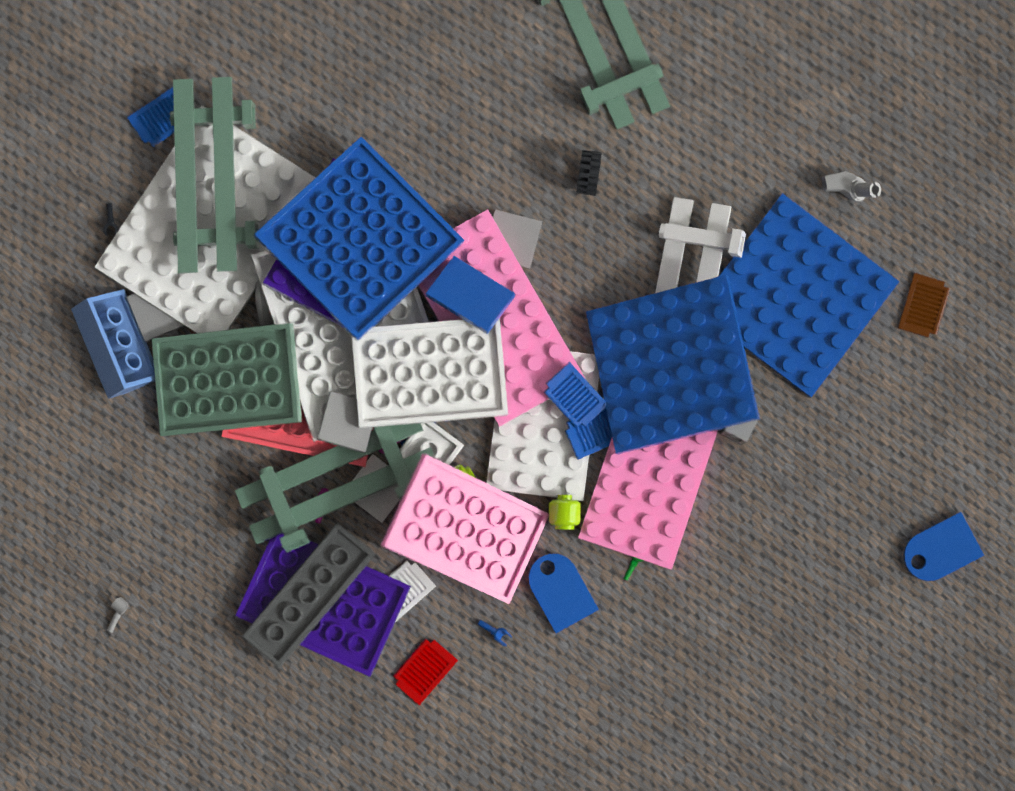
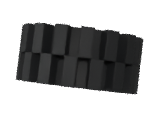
(589, 172)

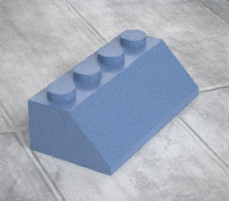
(115, 343)

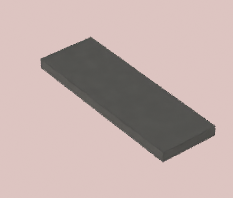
(308, 595)

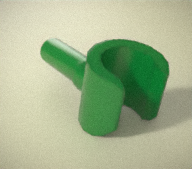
(634, 562)

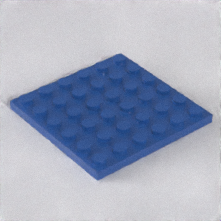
(359, 238)
(803, 294)
(672, 365)

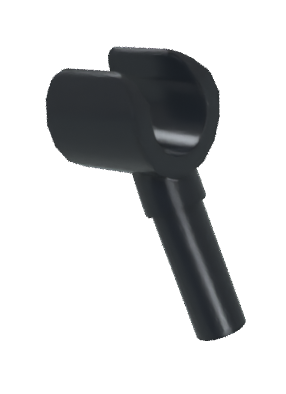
(110, 220)

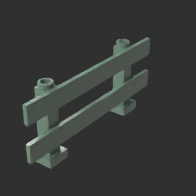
(609, 89)
(222, 117)
(289, 519)

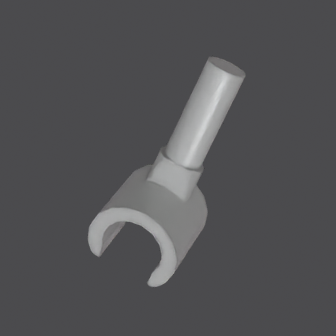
(120, 607)

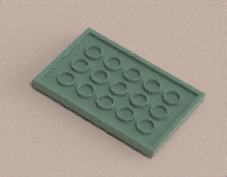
(226, 379)

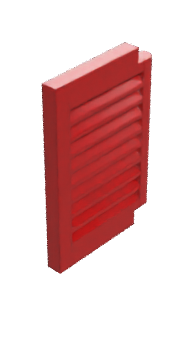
(424, 670)

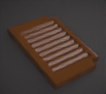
(924, 306)

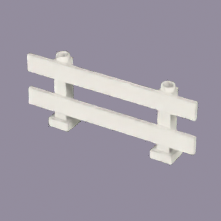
(712, 240)

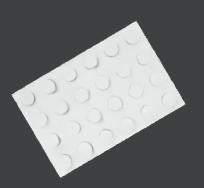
(429, 373)
(534, 451)

